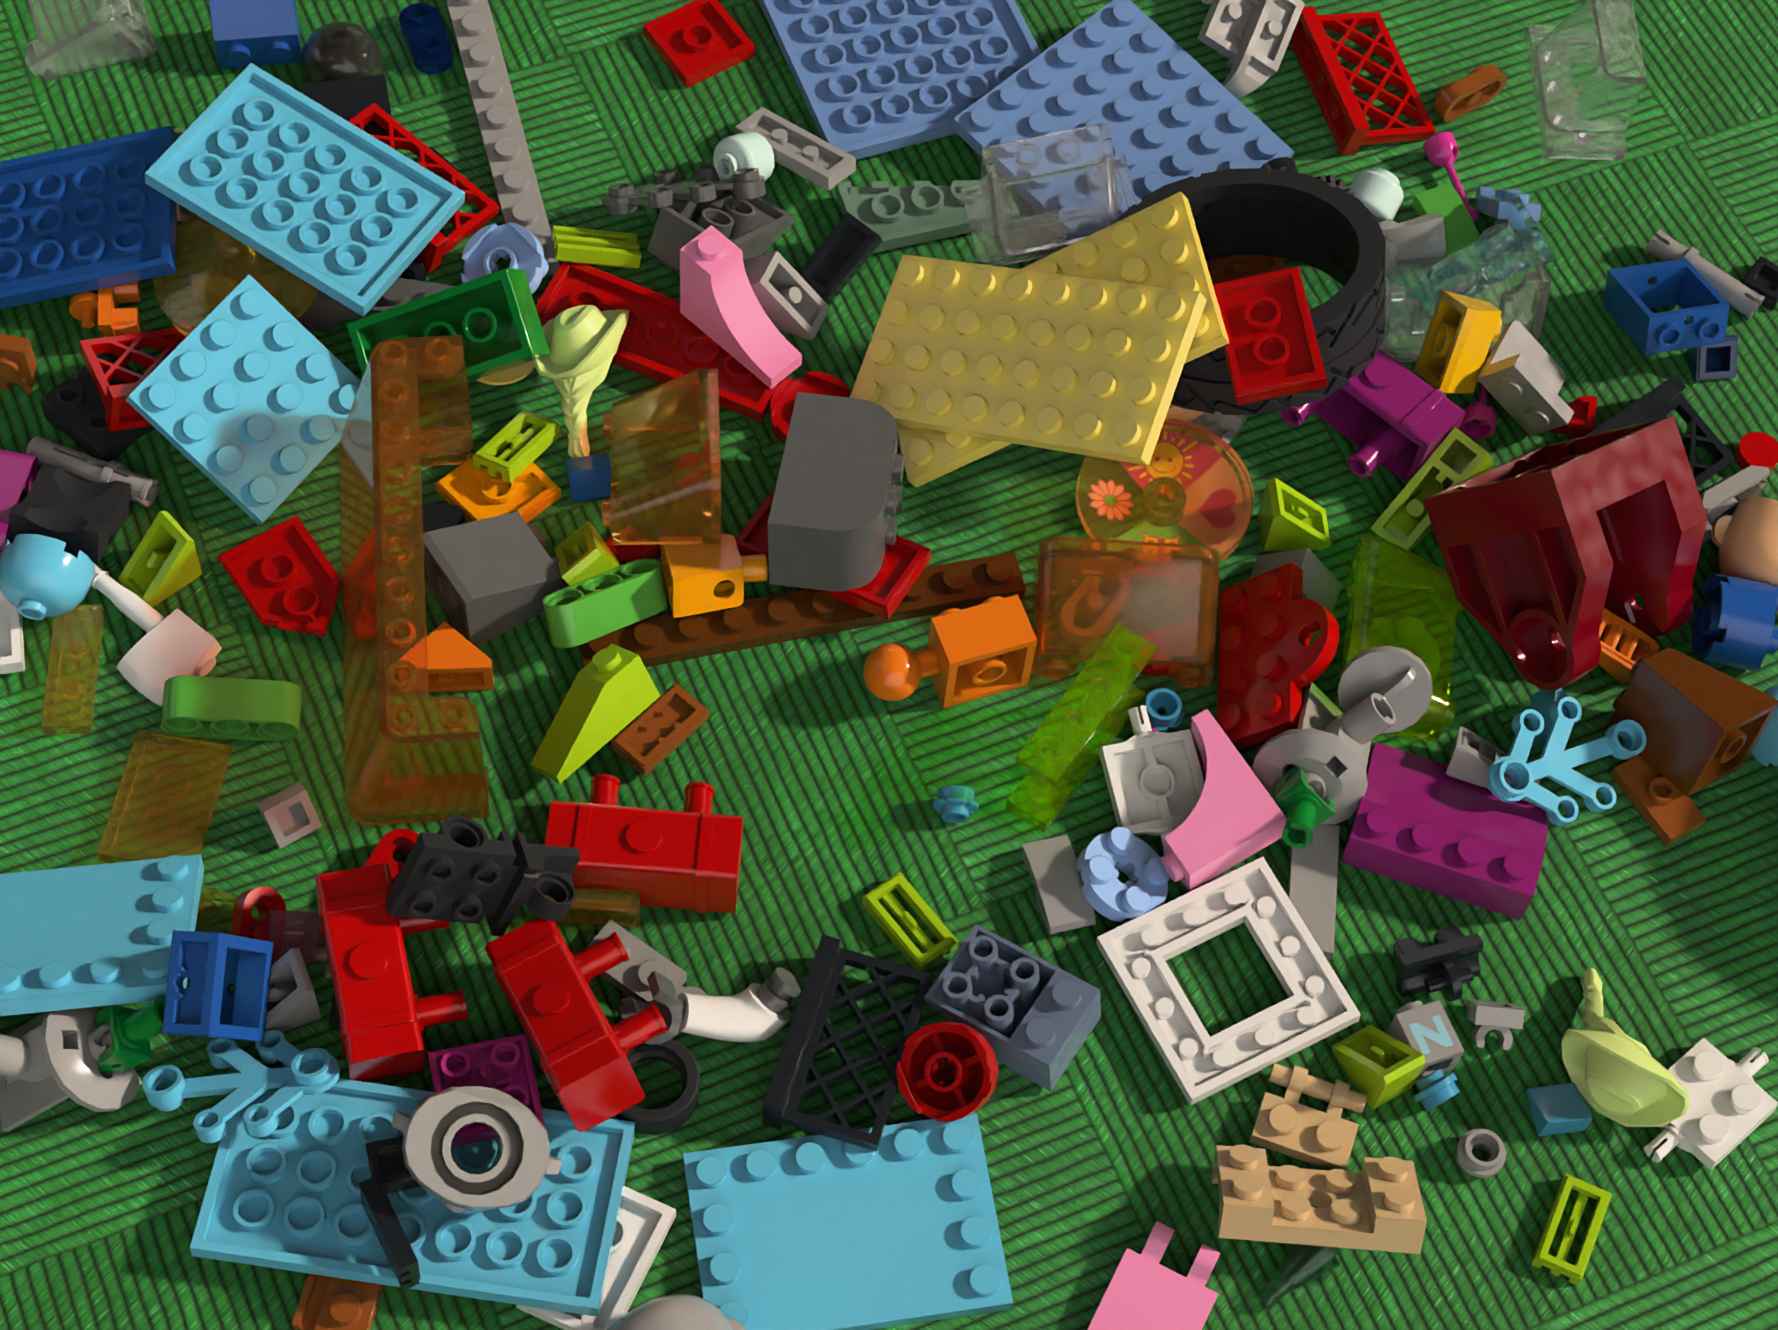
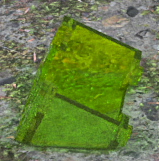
(1404, 605)

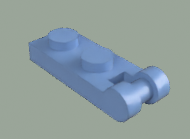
(1494, 202)

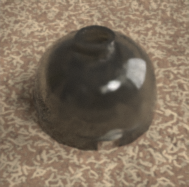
(340, 52)

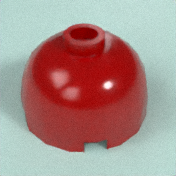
(947, 1071)

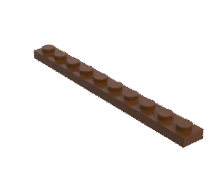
(808, 614)

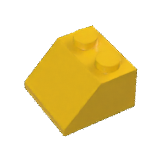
(1458, 342)

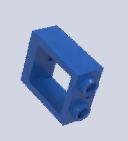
(1675, 282)
(213, 965)

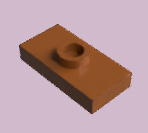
(660, 729)
(1657, 800)

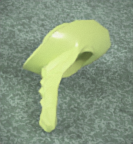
(581, 352)
(1616, 1070)

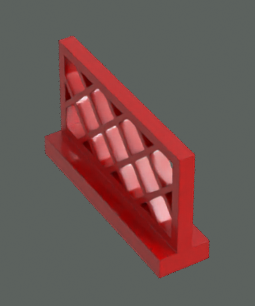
(1333, 82)
(400, 138)
(119, 413)

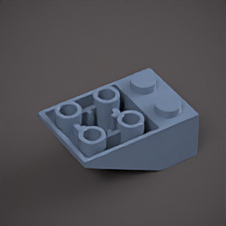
(1019, 1002)

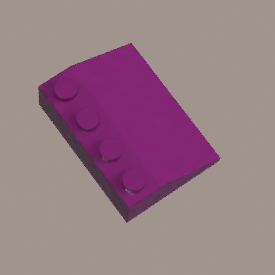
(1446, 834)

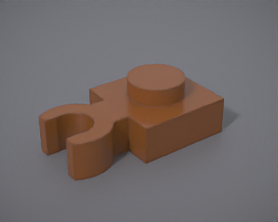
(17, 363)

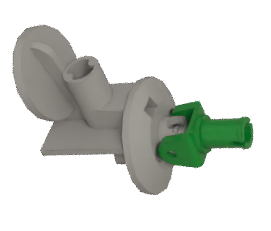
(1322, 765)
(75, 1056)

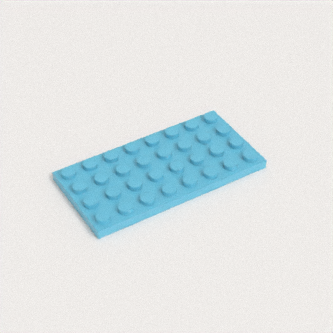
(299, 1207)

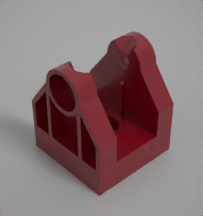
(1571, 534)

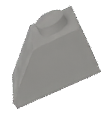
(785, 295)

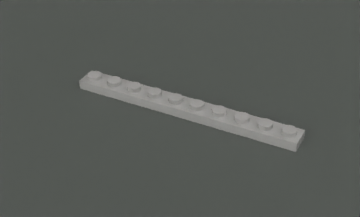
(499, 121)

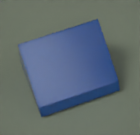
(589, 477)

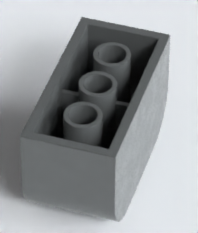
(835, 494)

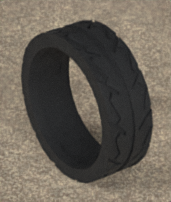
(1296, 220)

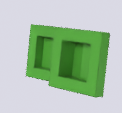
(1458, 224)

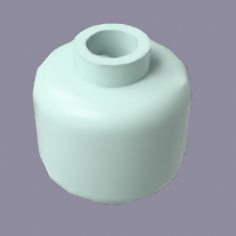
(741, 152)
(1378, 192)

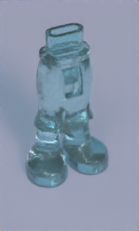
(1482, 264)

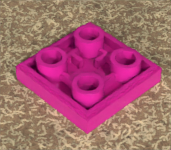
(494, 1064)

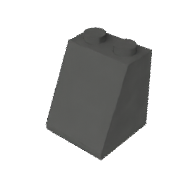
(490, 574)

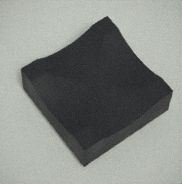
(80, 414)
(72, 511)

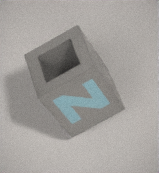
(1429, 1032)

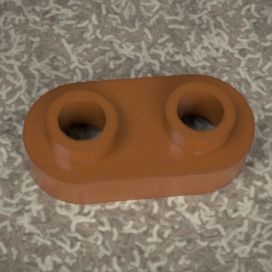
(1469, 93)

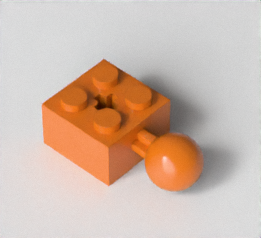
(966, 656)

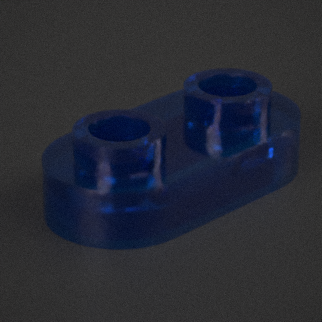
(421, 32)

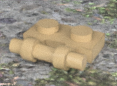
(1302, 1130)

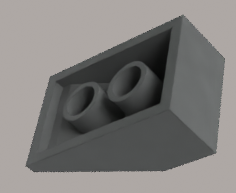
(747, 223)

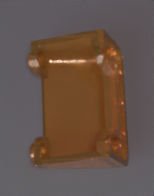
(666, 464)
(1148, 587)

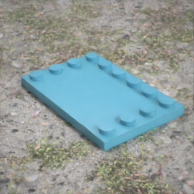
(305, 189)
(93, 932)
(847, 1232)

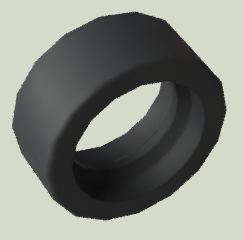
(670, 1117)

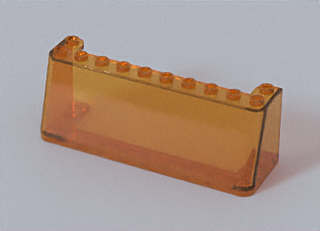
(403, 750)

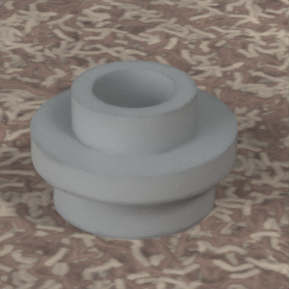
(1490, 1144)

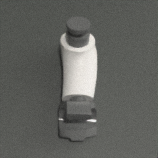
(742, 1017)

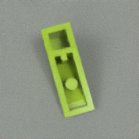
(1454, 461)
(596, 708)

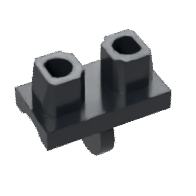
(1437, 967)

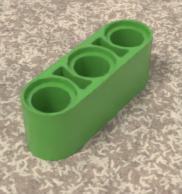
(605, 603)
(231, 708)

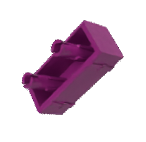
(1387, 415)

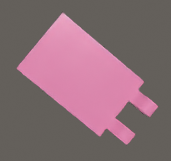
(1153, 1296)

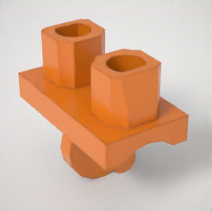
(105, 309)

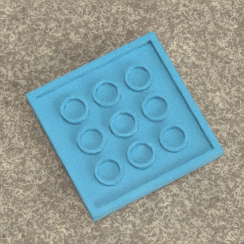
(250, 399)

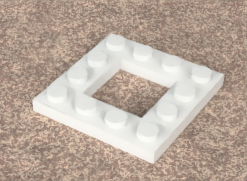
(1208, 1063)

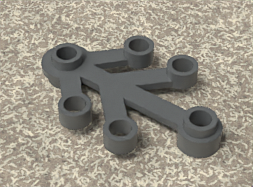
(666, 187)

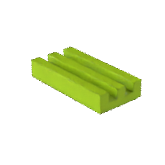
(596, 247)
(523, 447)
(933, 953)
(1558, 1263)

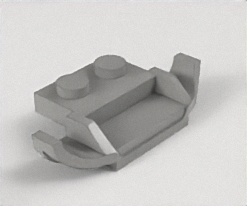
(1251, 37)

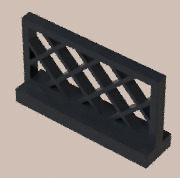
(1658, 405)
(804, 1044)

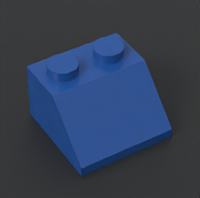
(255, 32)

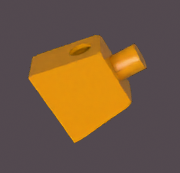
(708, 575)

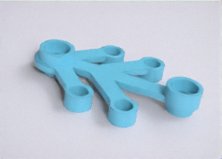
(1558, 764)
(305, 1074)

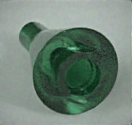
(1299, 1268)

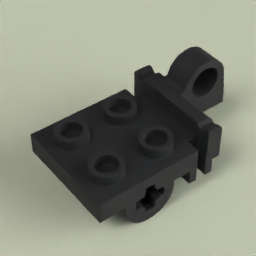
(467, 876)

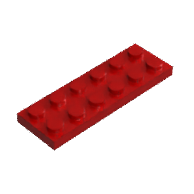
(657, 336)

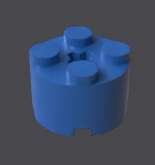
(1736, 622)

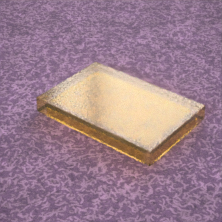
(164, 798)

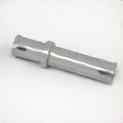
(1733, 291)
(92, 469)

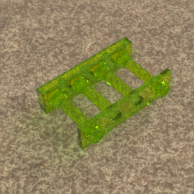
(1078, 726)

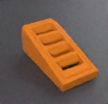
(1631, 642)

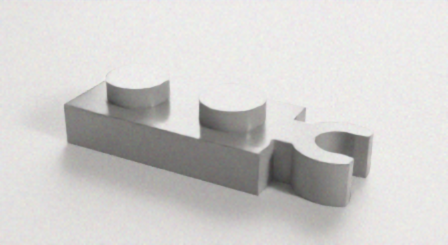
(633, 974)

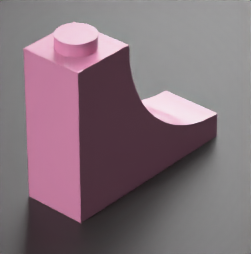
(723, 306)
(1230, 818)

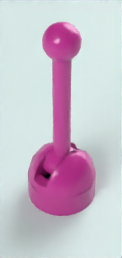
(1443, 151)
(1484, 414)

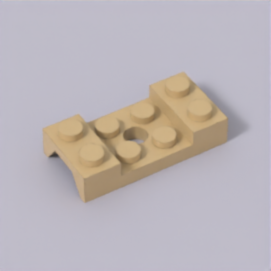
(1356, 1210)

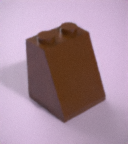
(1693, 718)

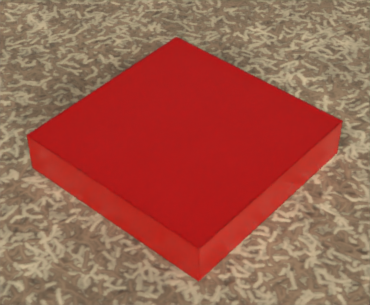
(698, 41)

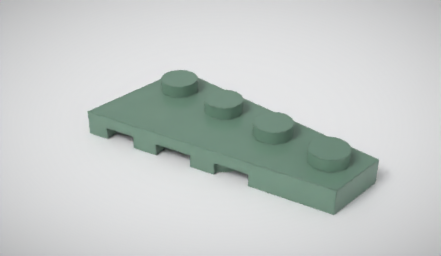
(907, 213)

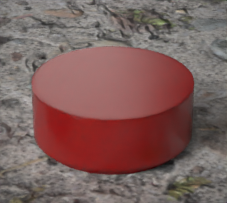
(1757, 450)

